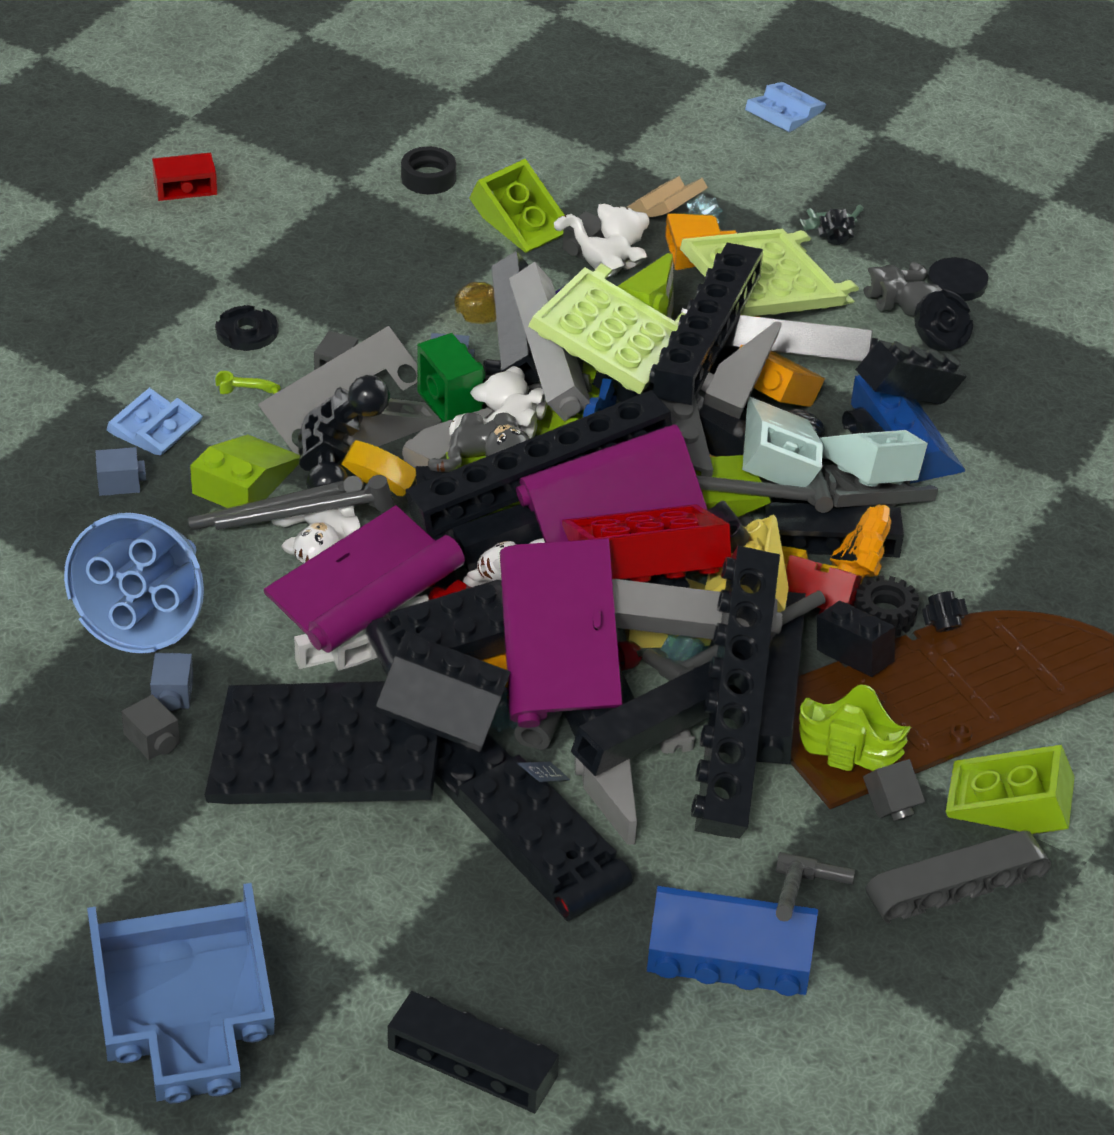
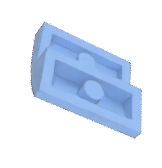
(785, 106)
(154, 422)

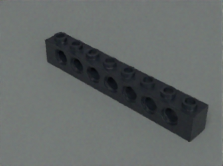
(706, 324)
(493, 480)
(760, 573)

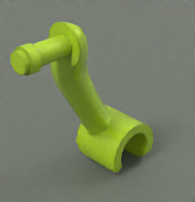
(227, 382)

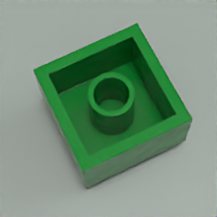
(447, 376)

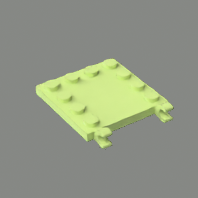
(788, 275)
(606, 327)

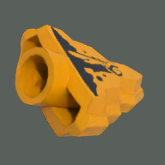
(864, 546)

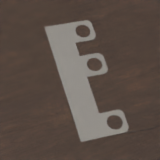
(292, 404)

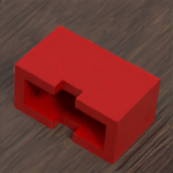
(807, 578)

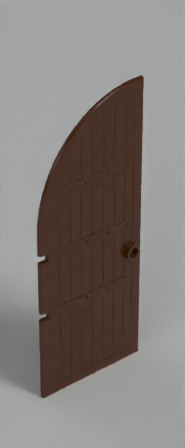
(964, 688)

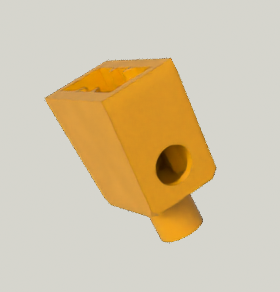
(689, 226)

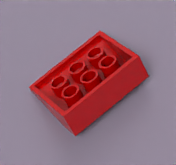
(658, 541)

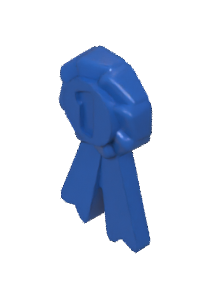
(604, 400)

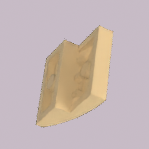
(667, 197)

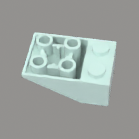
(780, 445)
(877, 456)

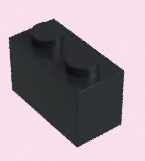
(856, 638)

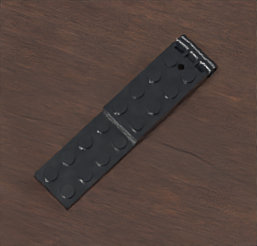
(462, 621)
(532, 826)

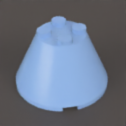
(134, 582)

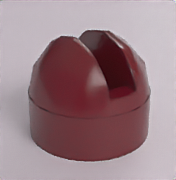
(628, 653)

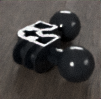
(327, 424)

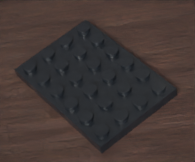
(317, 747)

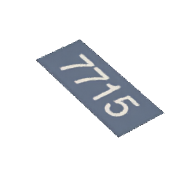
(544, 771)

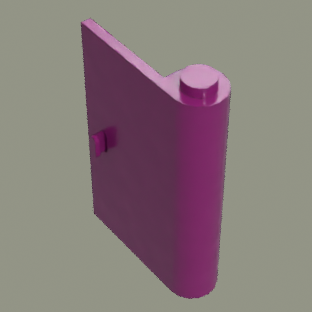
(623, 478)
(363, 578)
(550, 640)

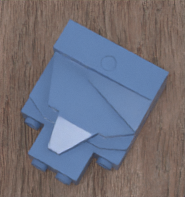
(184, 994)

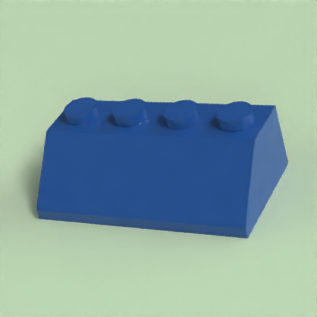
(904, 413)
(731, 941)

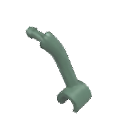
(814, 220)

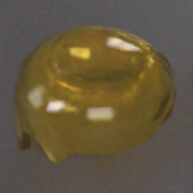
(476, 303)

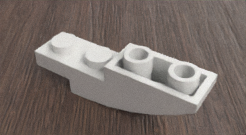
(349, 654)

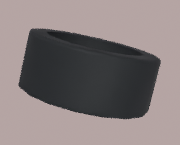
(428, 182)

